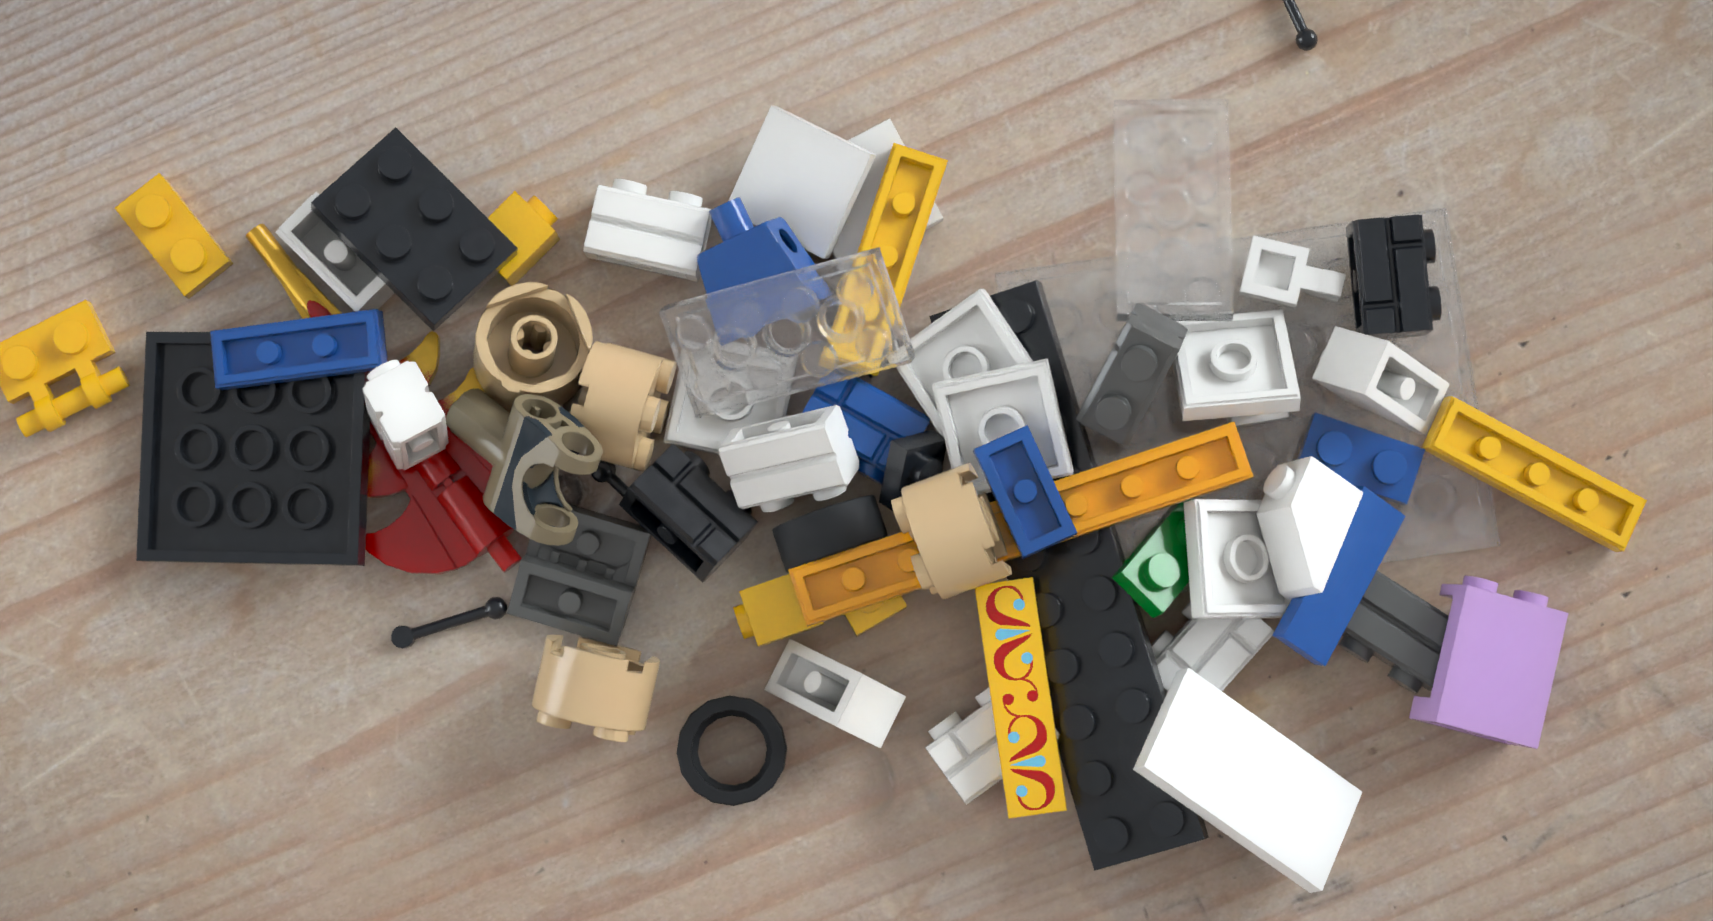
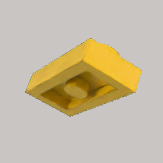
(173, 235)

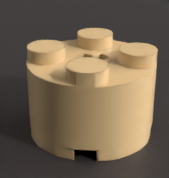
(546, 321)
(623, 401)
(952, 532)
(594, 687)

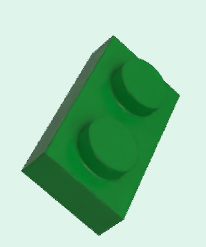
(1158, 565)

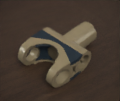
(526, 459)

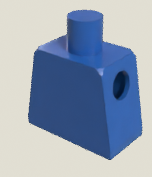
(747, 250)

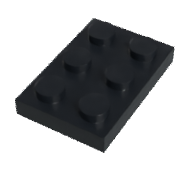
(414, 229)

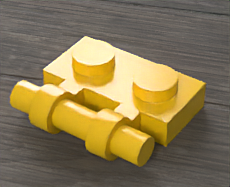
(52, 352)

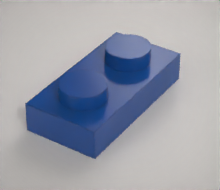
(1363, 457)
(1025, 492)

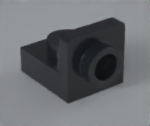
(911, 461)

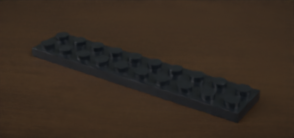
(1095, 648)

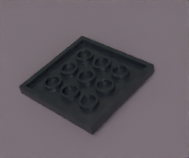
(249, 468)

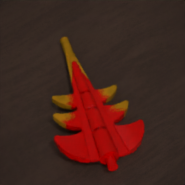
(446, 511)

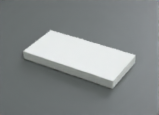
(1248, 780)

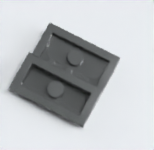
(584, 583)

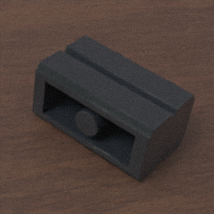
(1392, 276)
(688, 511)

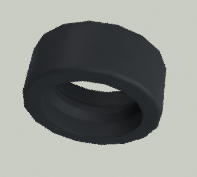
(829, 531)
(689, 743)

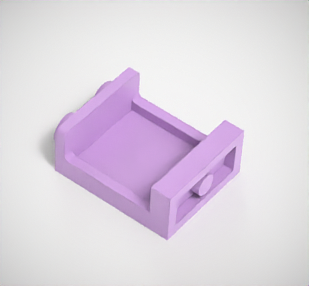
(1494, 664)

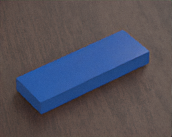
(298, 349)
(1317, 621)

